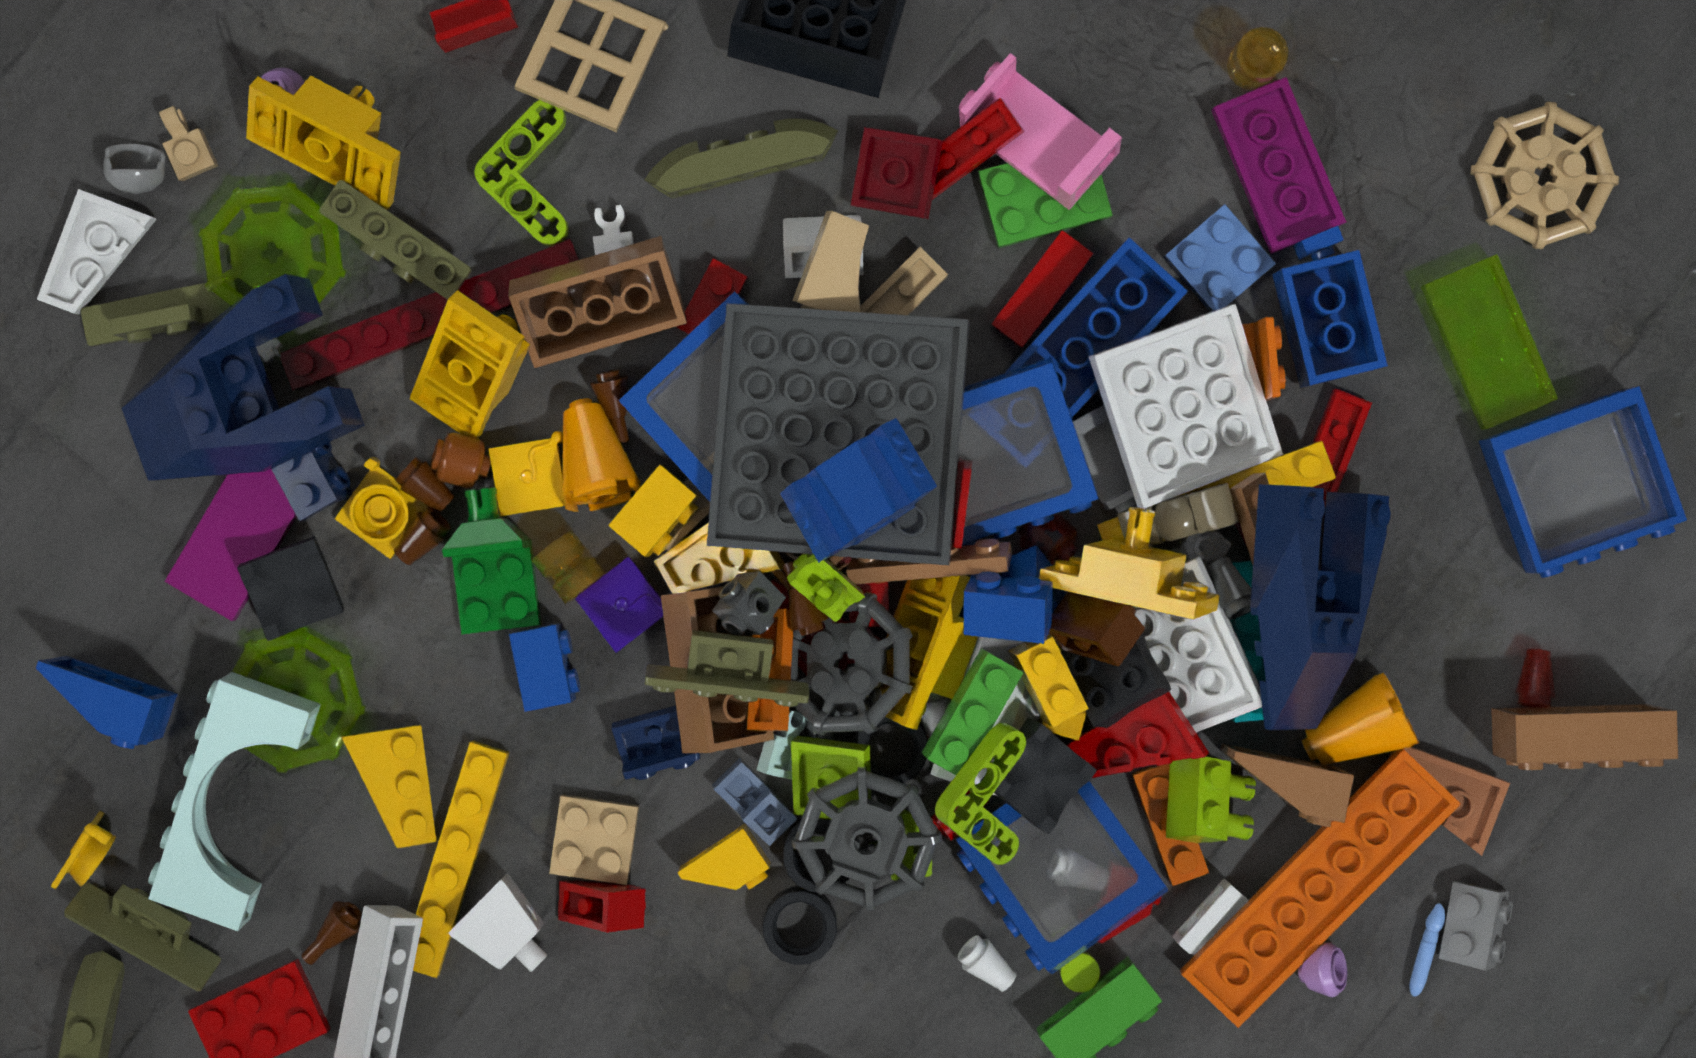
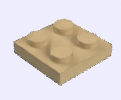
(594, 839)

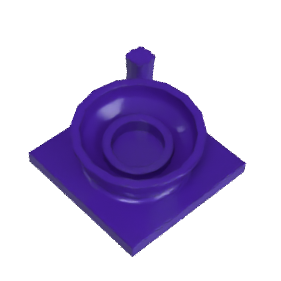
(622, 604)

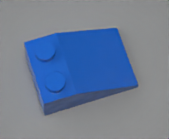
(110, 701)

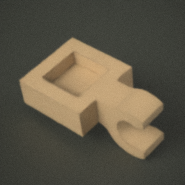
(188, 149)

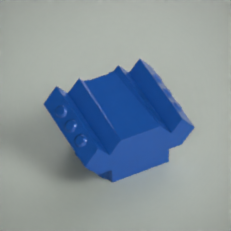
(858, 490)

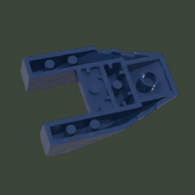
(215, 404)
(1305, 614)

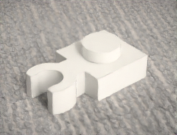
(612, 237)

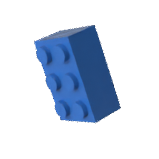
(1329, 319)

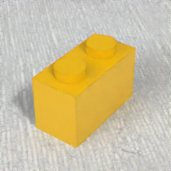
(655, 512)
(1048, 681)

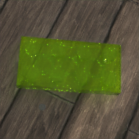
(1489, 342)

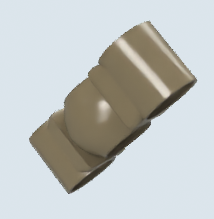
(1189, 514)

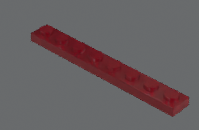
(409, 322)

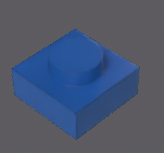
(1319, 245)

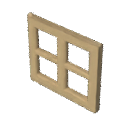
(591, 55)

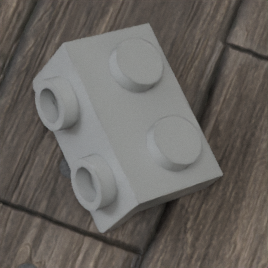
(1475, 926)

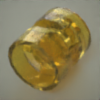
(1257, 58)
(568, 566)

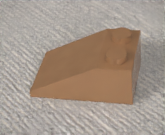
(1313, 789)

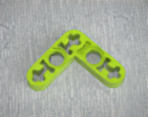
(512, 179)
(971, 807)

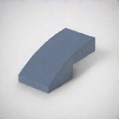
(754, 801)

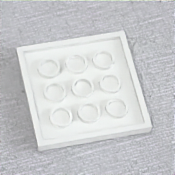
(1186, 406)
(1202, 660)

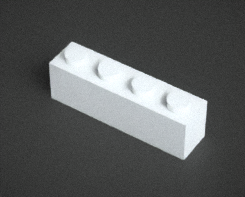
(379, 983)

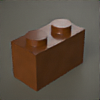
(1095, 627)

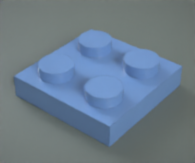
(1219, 259)

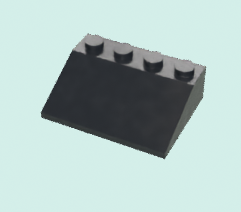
(819, 39)

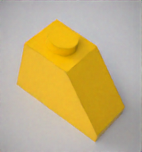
(729, 862)

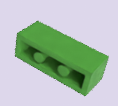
(972, 711)
(1101, 1013)

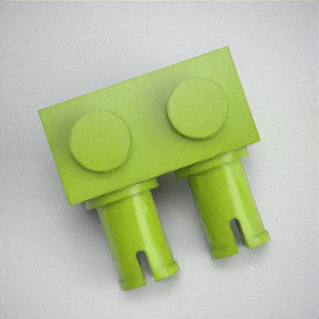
(1200, 801)

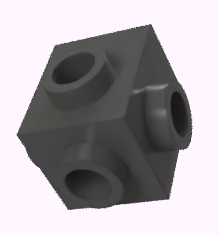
(748, 604)

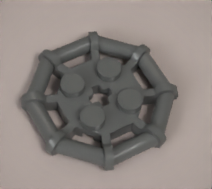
(862, 679)
(871, 817)

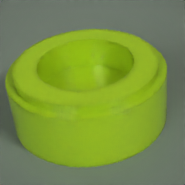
(1081, 973)

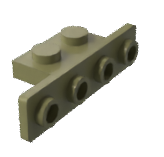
(395, 240)
(151, 314)
(728, 667)
(145, 931)

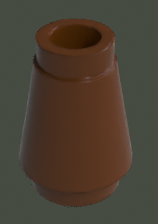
(424, 486)
(422, 536)

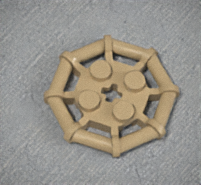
(1565, 167)

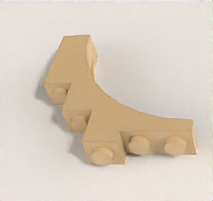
(833, 266)

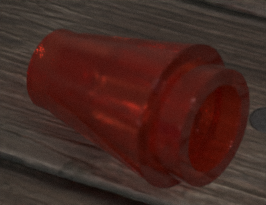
(1536, 680)

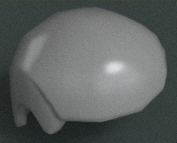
(134, 167)

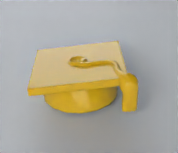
(528, 475)
(379, 509)
(86, 853)

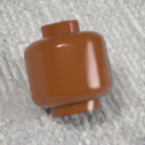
(460, 460)

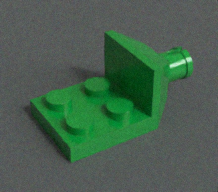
(492, 569)

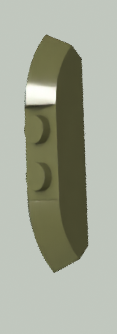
(692, 171)
(93, 1007)

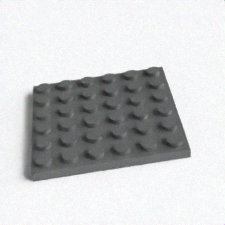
(811, 385)

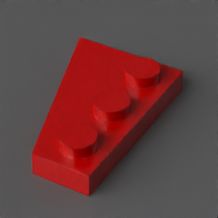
(1142, 738)

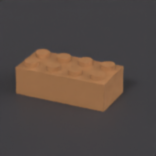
(597, 302)
(703, 722)
(1585, 734)

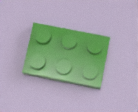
(1026, 212)

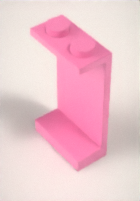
(1056, 148)

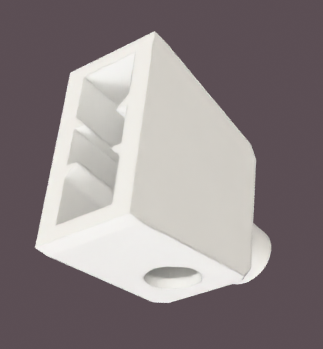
(502, 927)

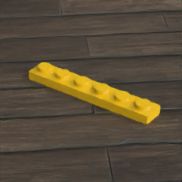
(1301, 467)
(457, 853)

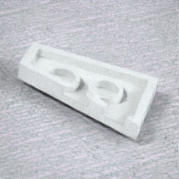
(90, 250)

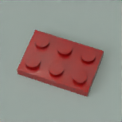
(261, 1016)

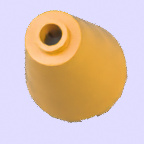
(594, 460)
(1361, 725)

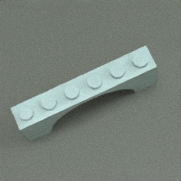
(192, 869)

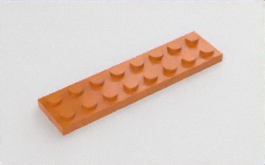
(1319, 888)

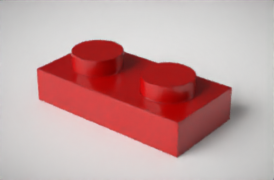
(711, 292)

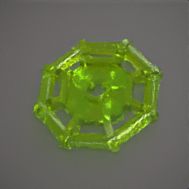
(267, 228)
(313, 685)

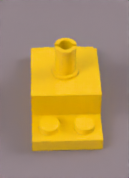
(325, 134)
(469, 365)
(1133, 573)
(938, 643)

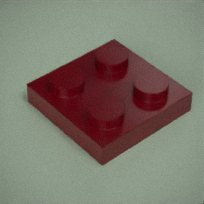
(896, 173)

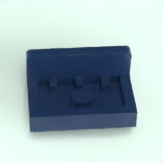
(313, 481)
(651, 744)

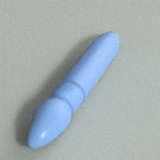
(1434, 924)

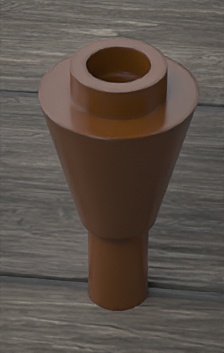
(609, 390)
(801, 610)
(338, 926)

